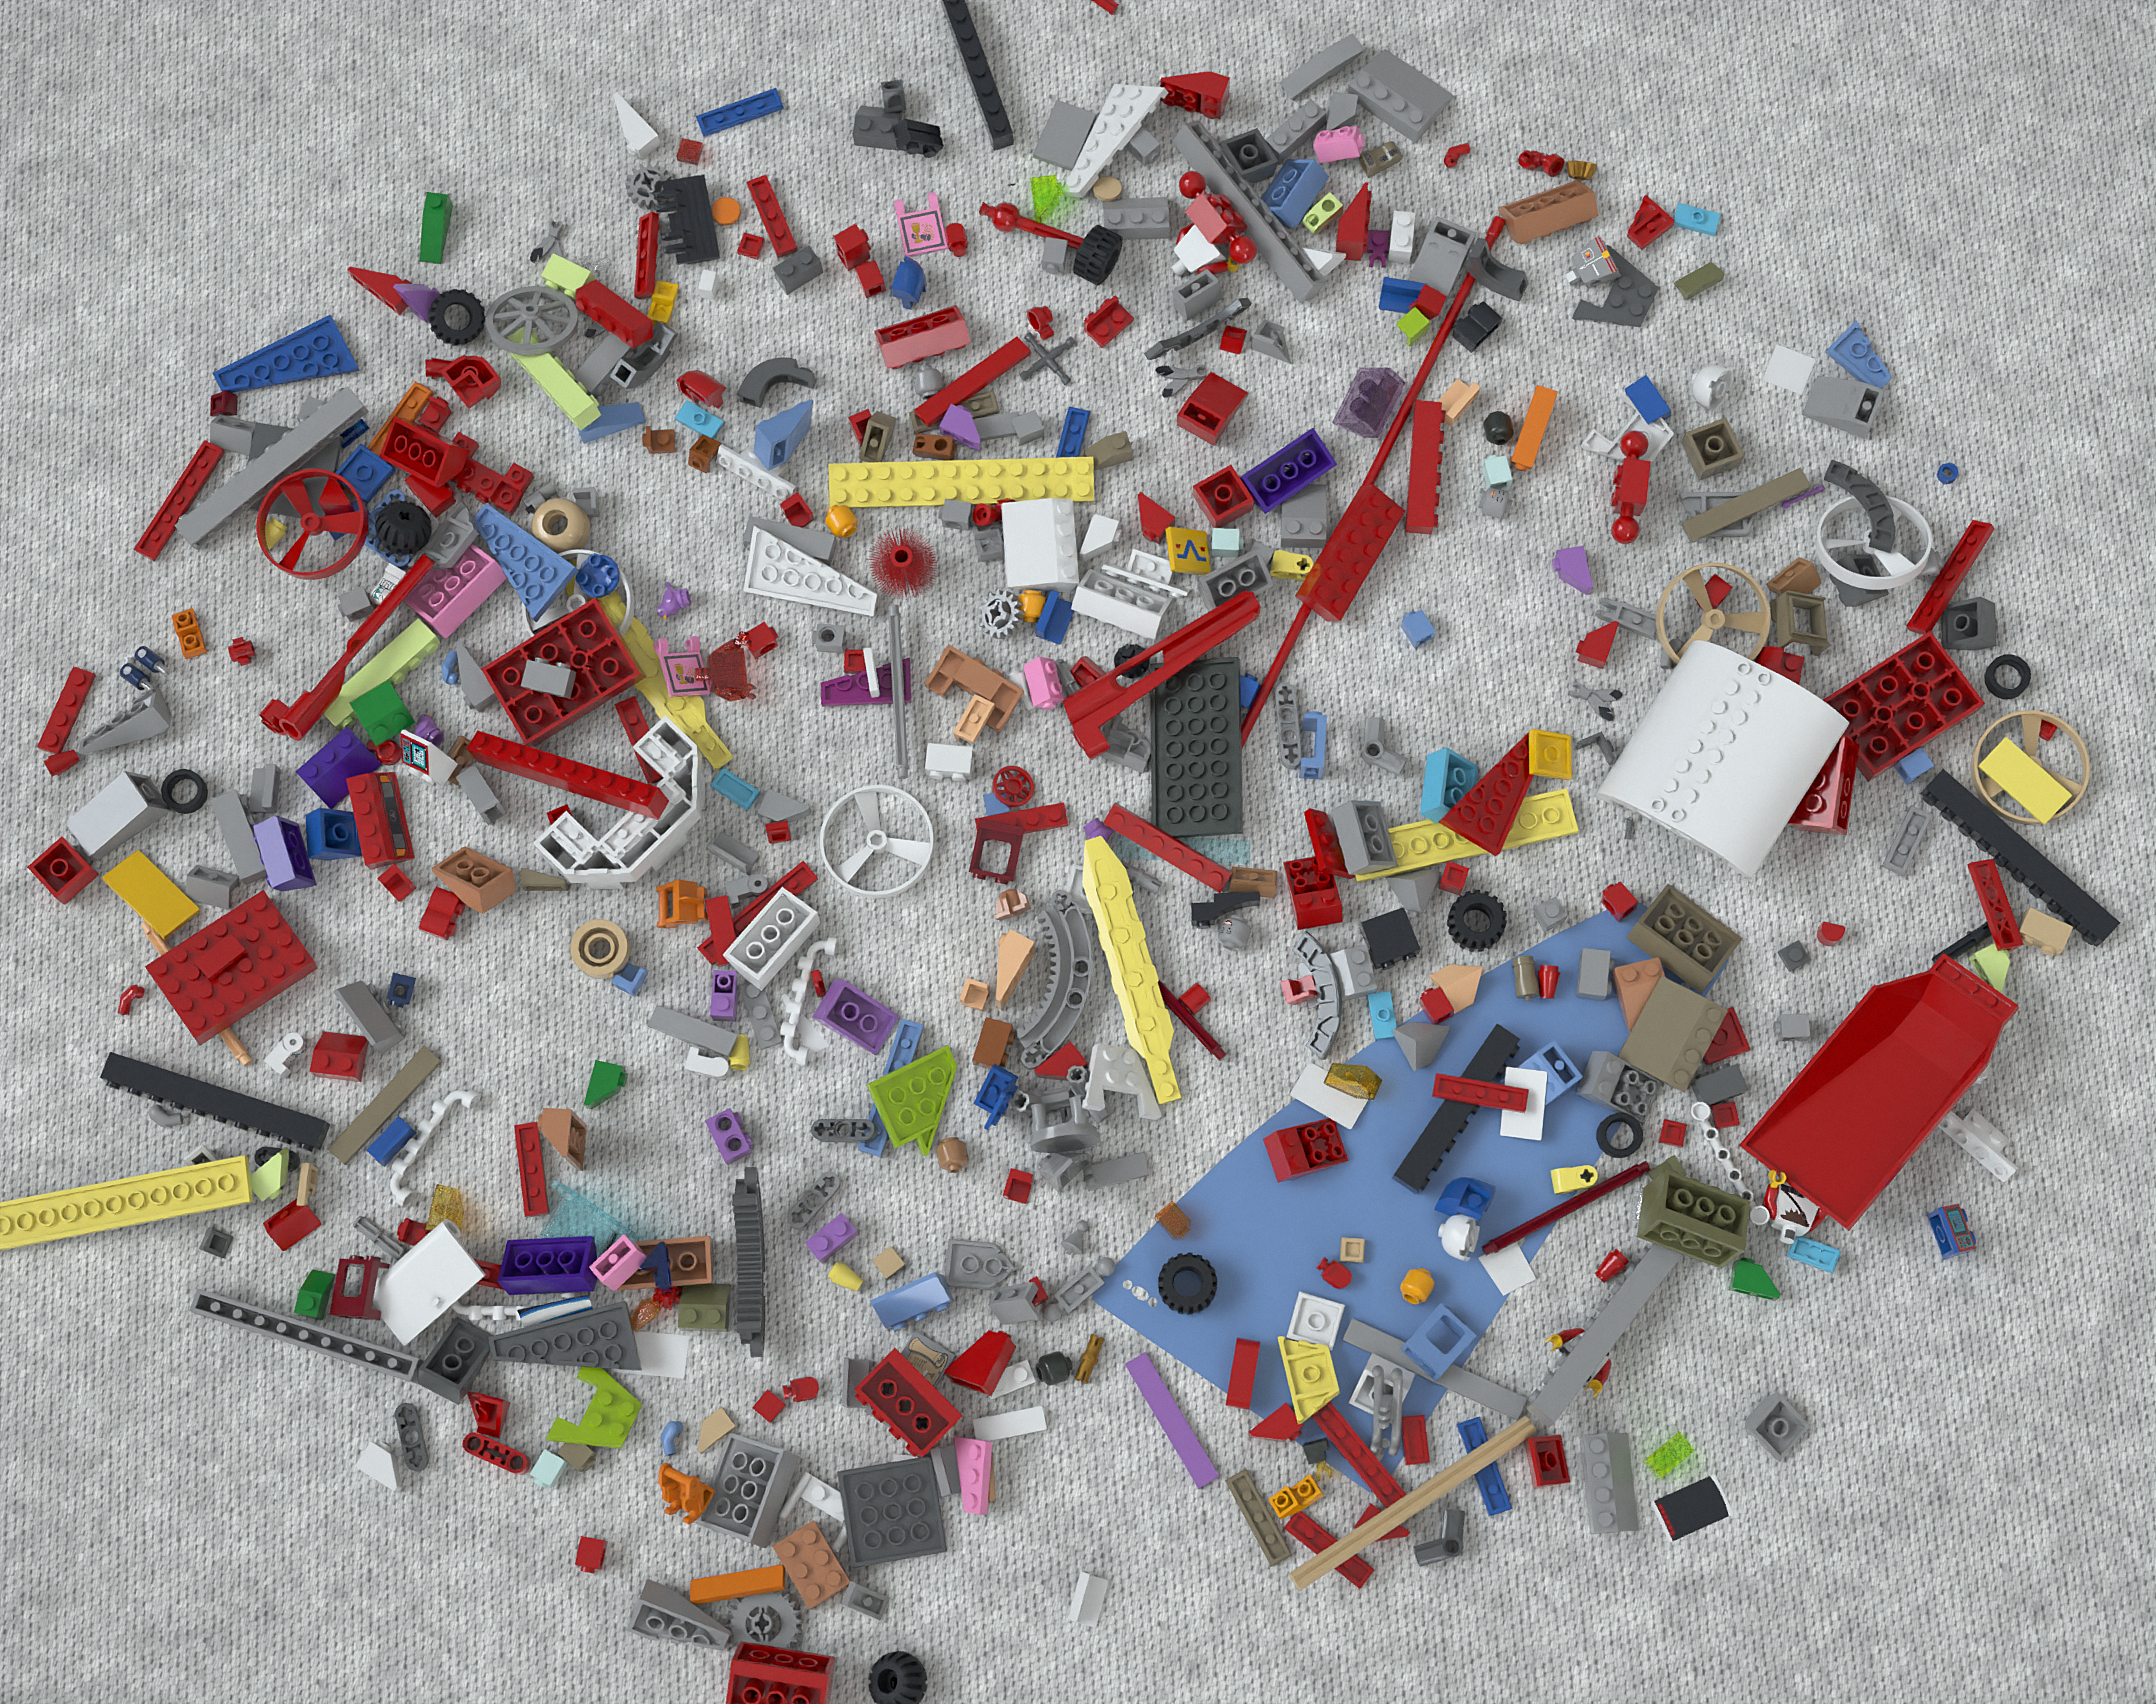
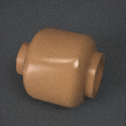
(952, 1154)

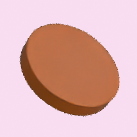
(726, 211)

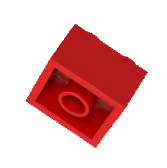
(1223, 497)
(63, 870)

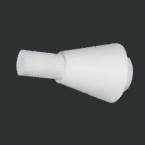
(1019, 679)

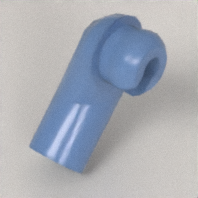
(447, 668)
(668, 1435)

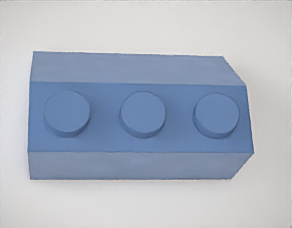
(1294, 190)
(913, 1301)

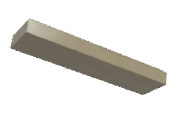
(978, 405)
(1258, 1517)

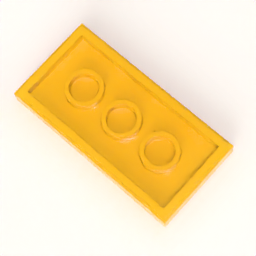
(151, 894)

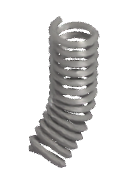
(1628, 835)

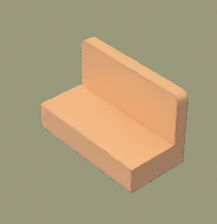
(1457, 400)
(973, 719)

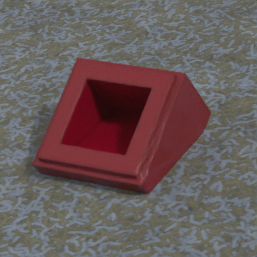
(224, 404)

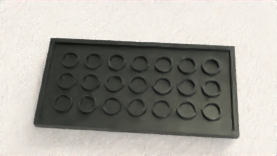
(1197, 750)

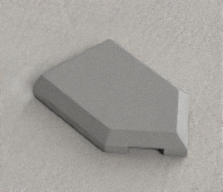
(975, 1264)

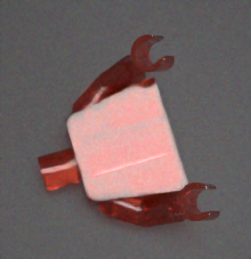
(728, 670)

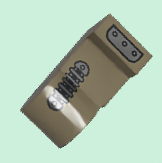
(1380, 158)

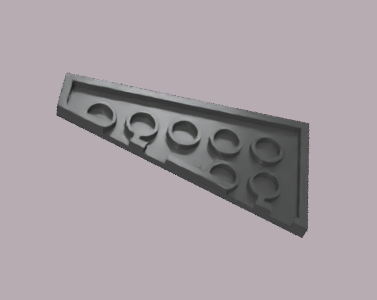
(585, 1339)

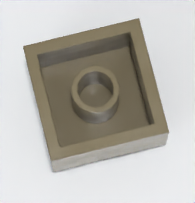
(1712, 449)

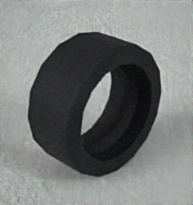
(2011, 660)
(175, 777)
(1636, 1128)

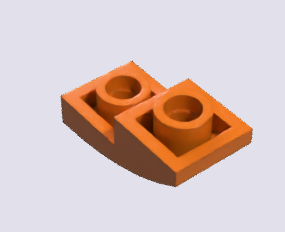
(189, 633)

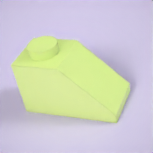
(1991, 966)
(271, 1176)

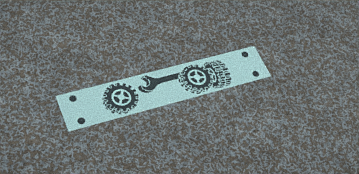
(1218, 850)

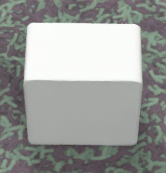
(708, 284)

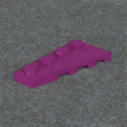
(855, 688)

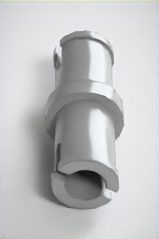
(1142, 879)

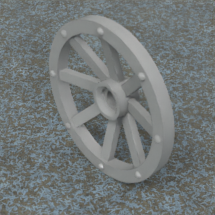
(531, 316)

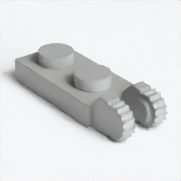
(1629, 617)

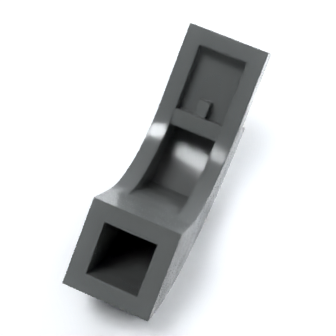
(1493, 274)
(641, 366)
(770, 373)

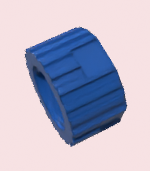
(1947, 480)

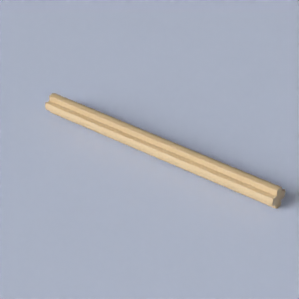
(1412, 1503)

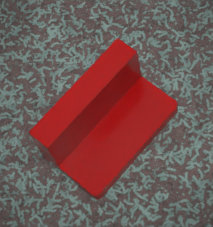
(291, 1224)

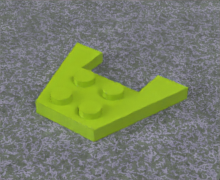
(606, 1418)

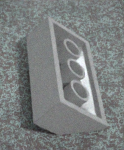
(1608, 1483)

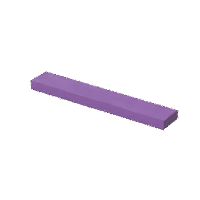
(1171, 1420)

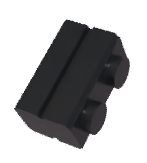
(918, 138)

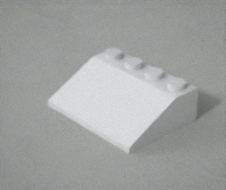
(1040, 545)

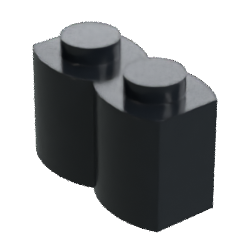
(1476, 326)

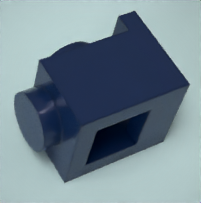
(400, 980)

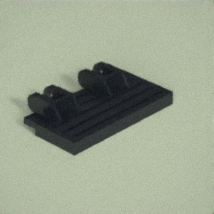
(691, 222)

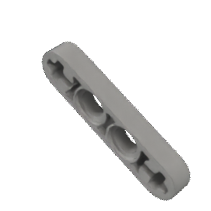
(1285, 726)

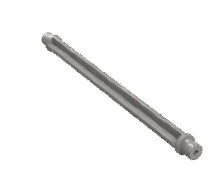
(898, 692)

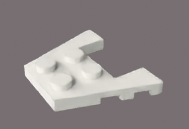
(1657, 434)
(1119, 1071)

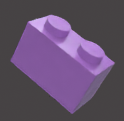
(831, 1238)

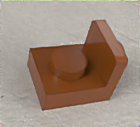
(659, 440)
(703, 453)

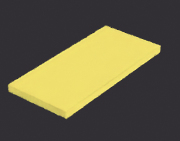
(2024, 780)

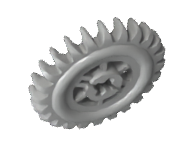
(777, 1602)

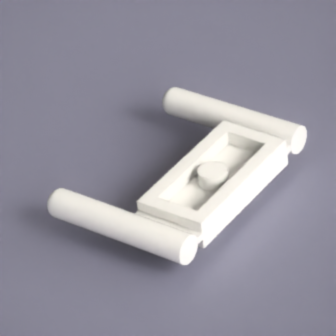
(821, 1496)

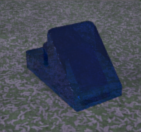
(659, 1261)

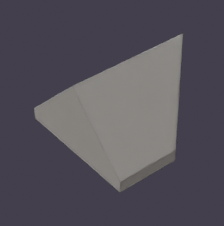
(1271, 341)
(1414, 888)
(1420, 1042)

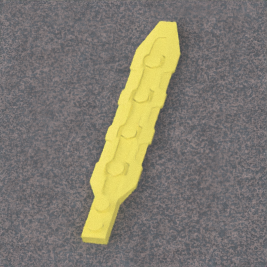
(685, 711)
(1130, 964)

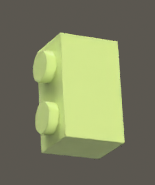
(565, 275)

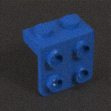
(996, 1093)

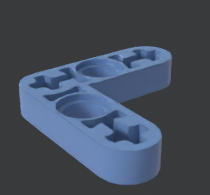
(387, 555)

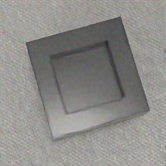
(1793, 956)

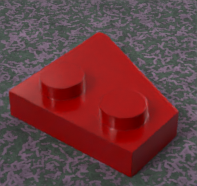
(1649, 223)

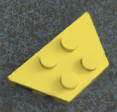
(1308, 1375)

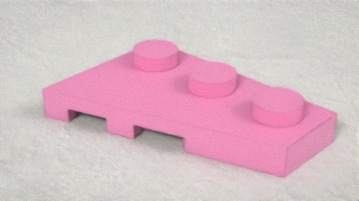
(974, 1473)

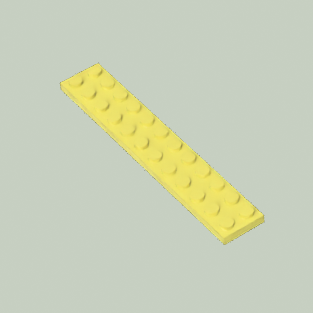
(960, 480)
(125, 1202)

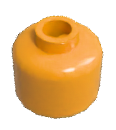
(841, 521)
(1032, 605)
(1417, 1286)

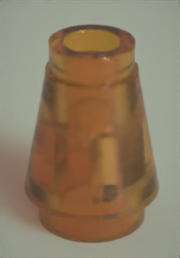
(644, 1313)

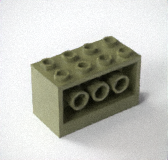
(1693, 1218)

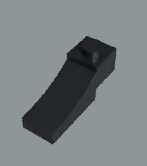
(1206, 913)

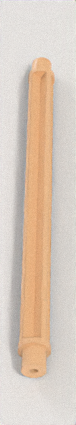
(227, 1035)

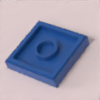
(365, 472)

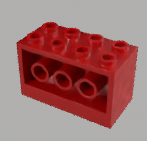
(1829, 797)
(912, 1386)
(779, 1676)

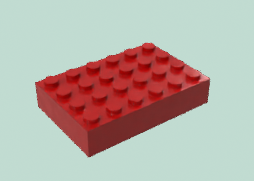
(591, 647)
(1904, 704)
(270, 966)

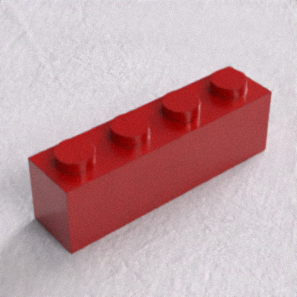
(614, 313)

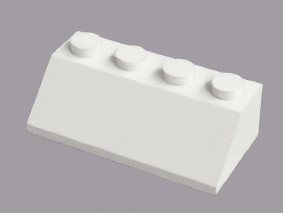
(1111, 601)
(772, 938)

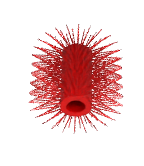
(900, 563)

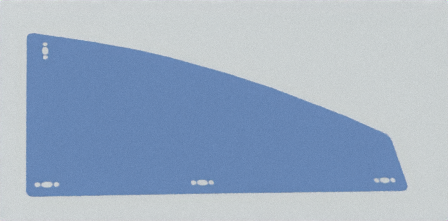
(1274, 1234)

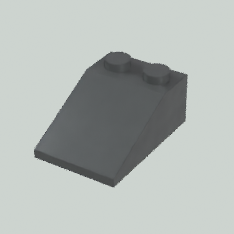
(455, 1361)

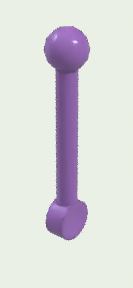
(1786, 504)

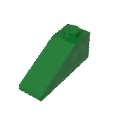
(435, 227)

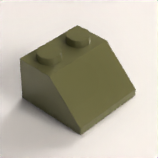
(704, 1307)

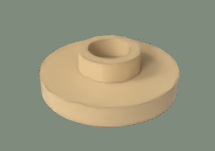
(1107, 188)

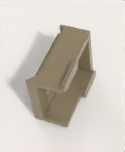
(1783, 614)

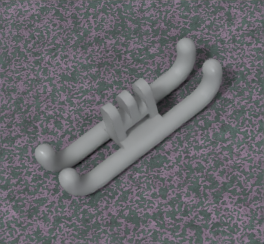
(1387, 1408)

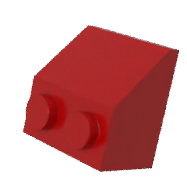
(339, 1056)

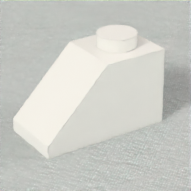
(1100, 537)
(381, 1465)

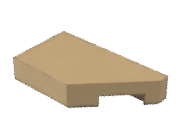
(307, 1183)
(714, 1429)

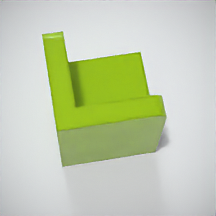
(1413, 325)

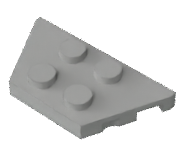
(1699, 502)
(450, 538)

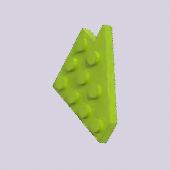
(914, 1098)

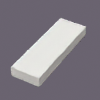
(1010, 1424)

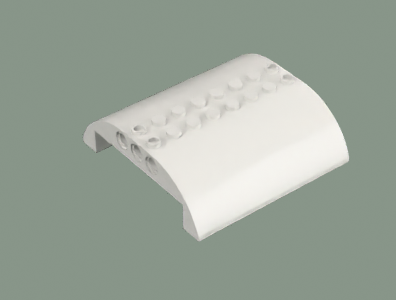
(1724, 755)

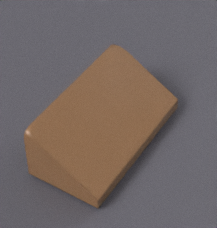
(460, 755)
(1253, 881)

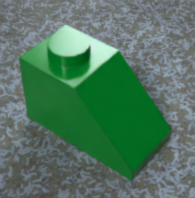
(604, 1083)
(1752, 1280)
(314, 1295)

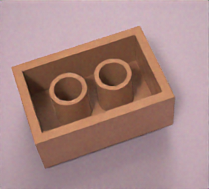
(812, 1564)

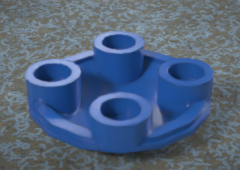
(598, 576)

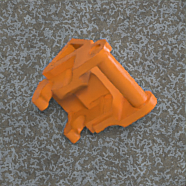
(687, 903)
(683, 1493)

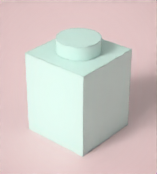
(1497, 472)
(1226, 542)
(548, 1469)

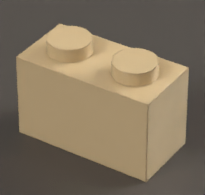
(2044, 932)

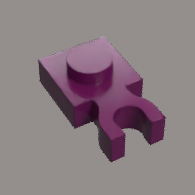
(1378, 245)

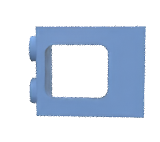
(1313, 767)
(1428, 1356)

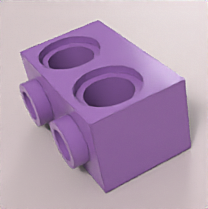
(724, 1138)

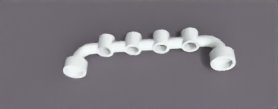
(795, 1007)
(1700, 1112)
(416, 1147)
(497, 1312)

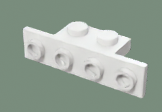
(751, 469)
(1150, 570)
(1980, 1141)

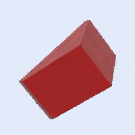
(334, 500)

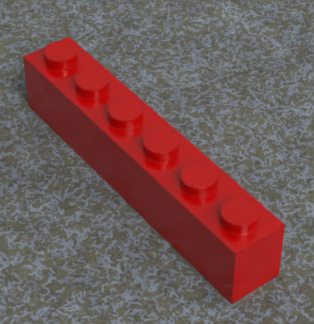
(1423, 467)

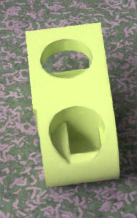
(1322, 214)

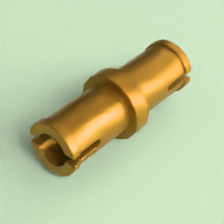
(1089, 1358)

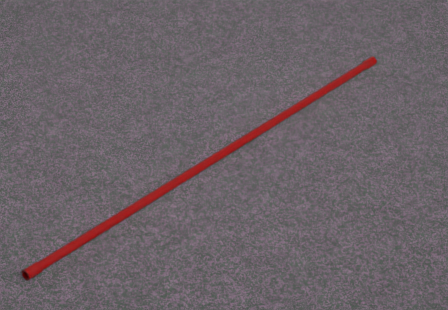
(1491, 236)

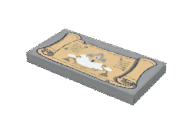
(927, 1358)

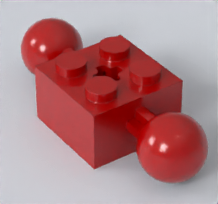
(1217, 218)
(1631, 487)

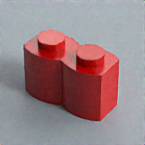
(441, 914)

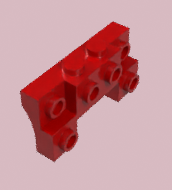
(489, 486)

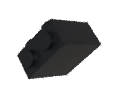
(1390, 939)

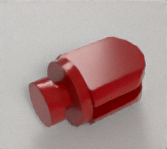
(956, 239)
(1334, 1273)
(801, 1389)

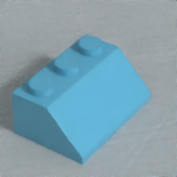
(1445, 782)

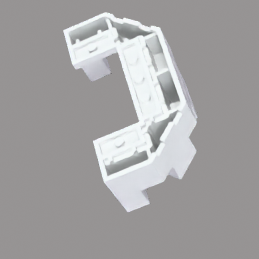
(636, 839)

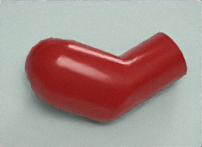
(1453, 154)
(127, 997)

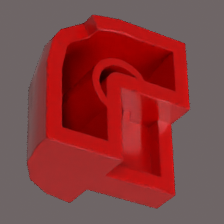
(471, 379)
(702, 387)
(1781, 662)

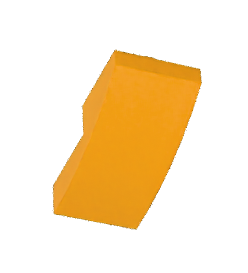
(1294, 1499)

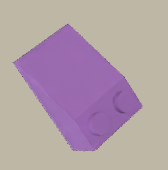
(855, 1016)

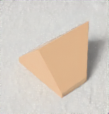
(1458, 984)

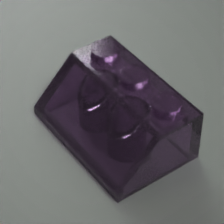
(1369, 401)

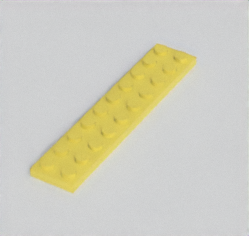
(1432, 844)

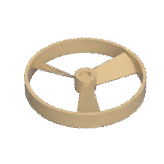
(1713, 618)
(2031, 725)

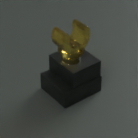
(1316, 1453)

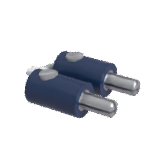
(149, 660)

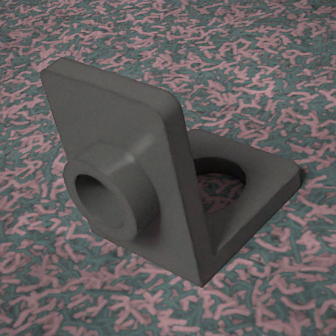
(1605, 745)

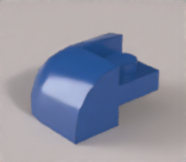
(909, 282)
(1466, 1197)

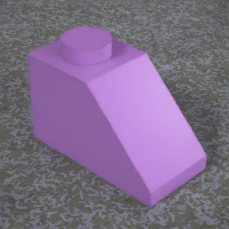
(418, 298)
(960, 425)
(1573, 568)

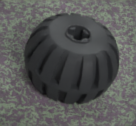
(403, 527)
(897, 1679)

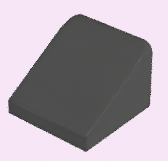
(216, 1242)

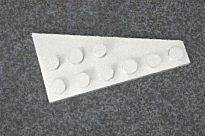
(1111, 132)

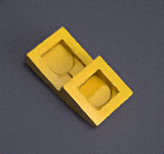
(663, 302)

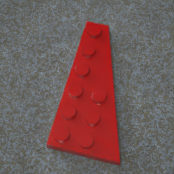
(1493, 802)

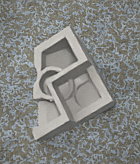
(988, 541)
(1127, 746)

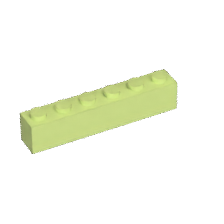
(557, 383)
(391, 663)

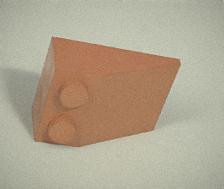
(476, 879)
(1634, 985)

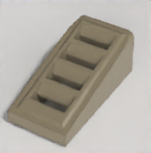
(537, 881)

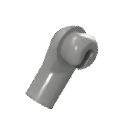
(1666, 661)
(162, 1119)

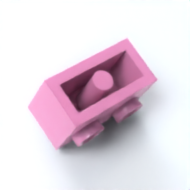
(618, 1262)

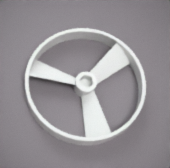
(1897, 565)
(578, 599)
(877, 841)

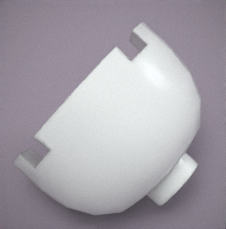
(1710, 385)
(1459, 1236)

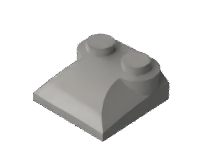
(1776, 1425)

